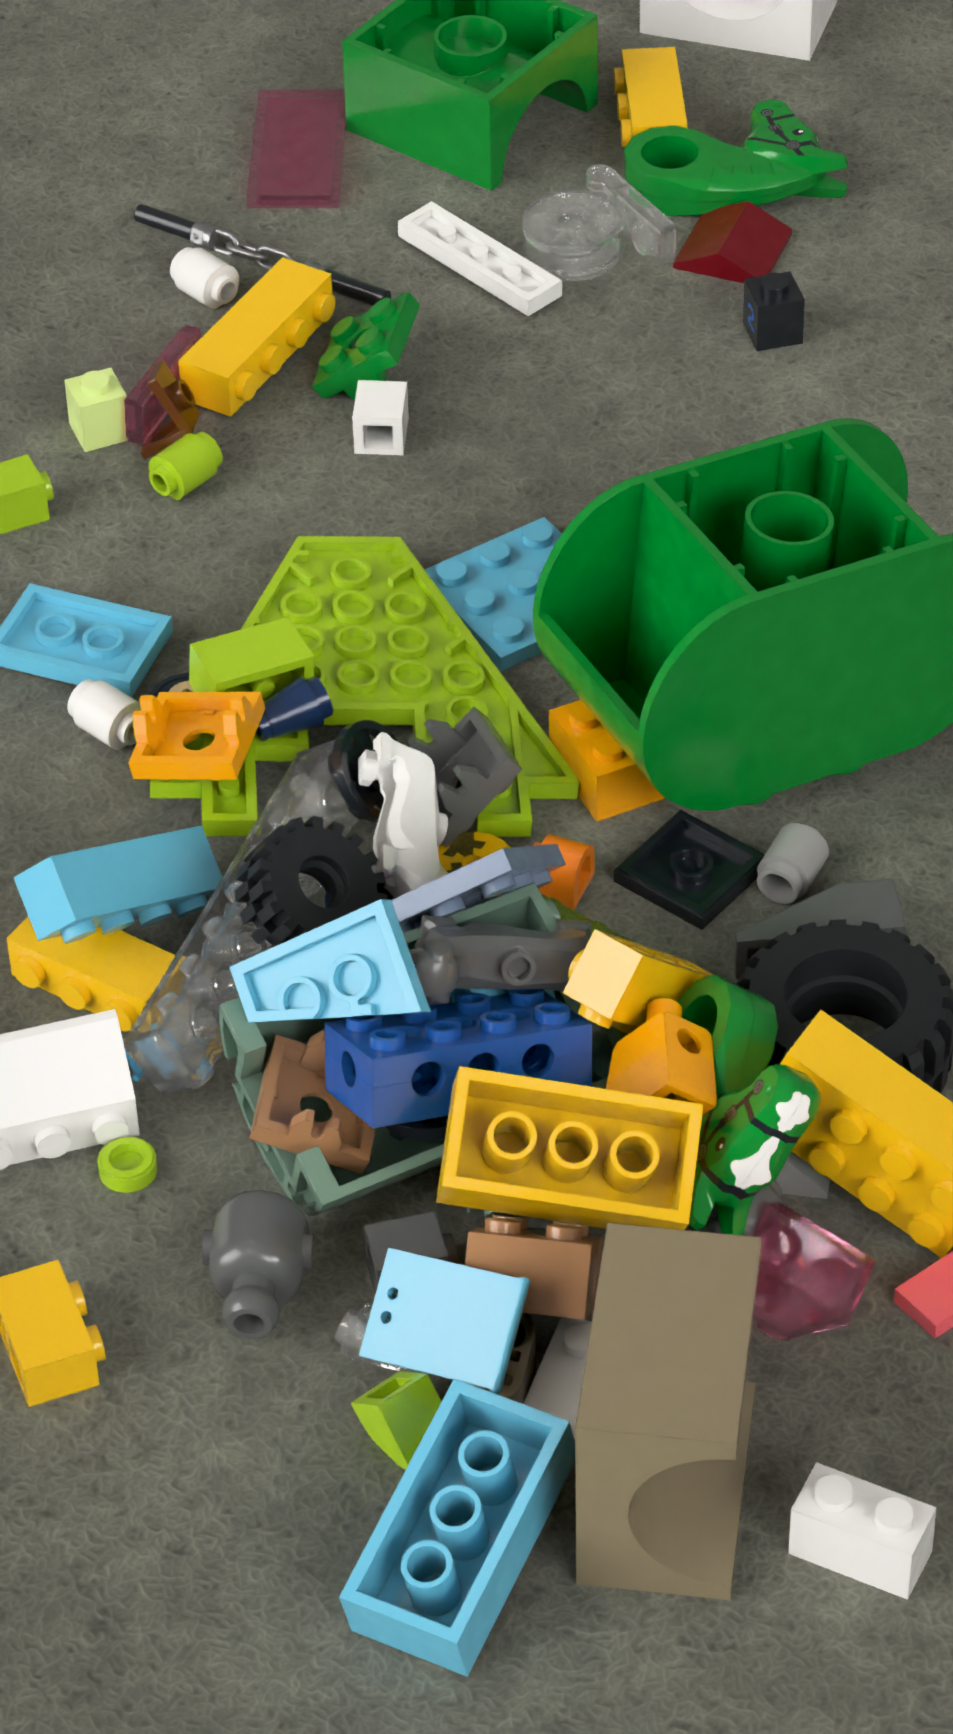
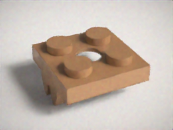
(289, 1075)

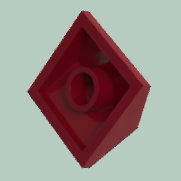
(734, 243)

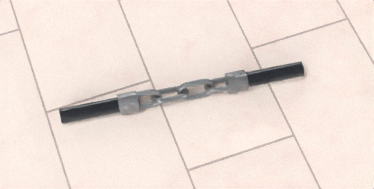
(210, 236)

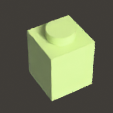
(96, 409)

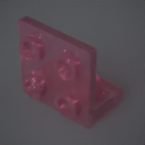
(805, 1276)

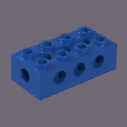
(406, 1063)

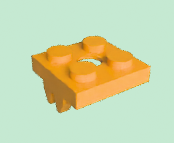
(179, 719)

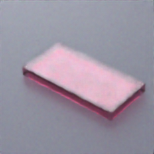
(297, 149)

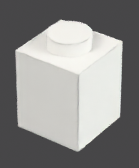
(380, 417)

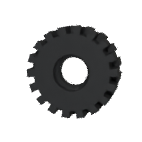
(273, 885)

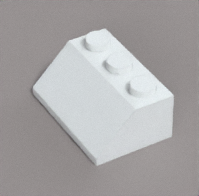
(64, 1088)

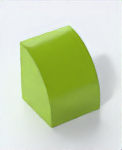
(398, 1413)

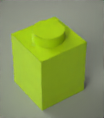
(23, 494)

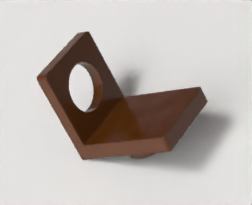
(179, 404)

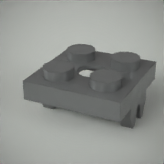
(474, 756)

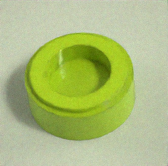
(127, 1164)

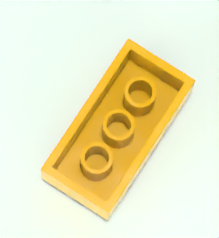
(878, 1132)
(568, 1151)

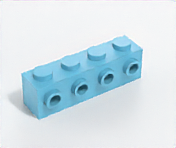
(119, 883)

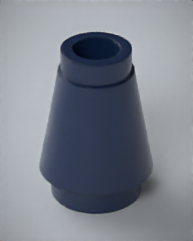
(295, 709)

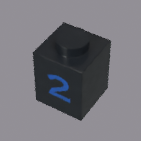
(773, 311)

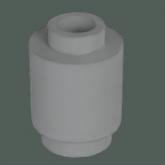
(792, 863)

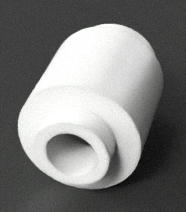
(204, 277)
(104, 712)

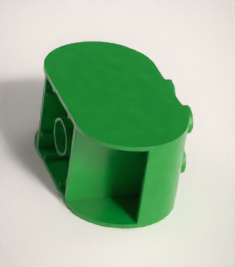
(756, 615)

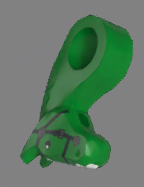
(696, 174)
(757, 1107)

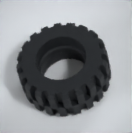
(864, 976)

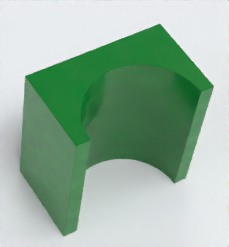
(460, 73)

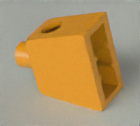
(666, 1058)

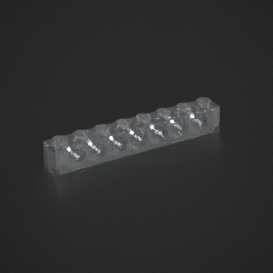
(179, 1027)

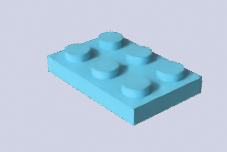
(81, 638)

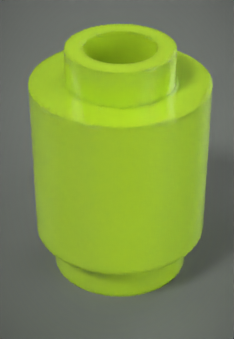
(185, 465)

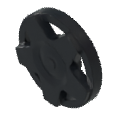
(344, 766)

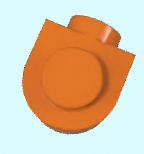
(574, 877)

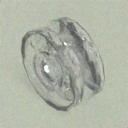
(572, 234)

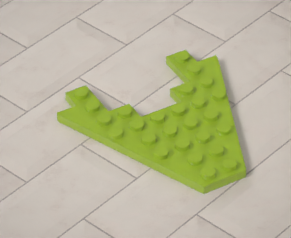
(388, 656)

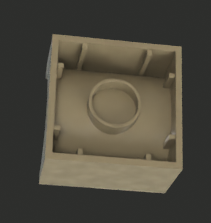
(666, 1411)

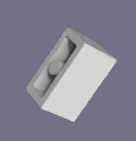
(861, 1530)

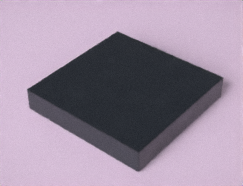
(690, 869)

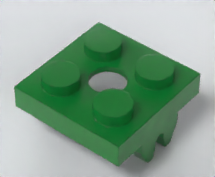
(379, 345)

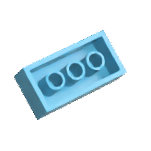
(459, 1527)

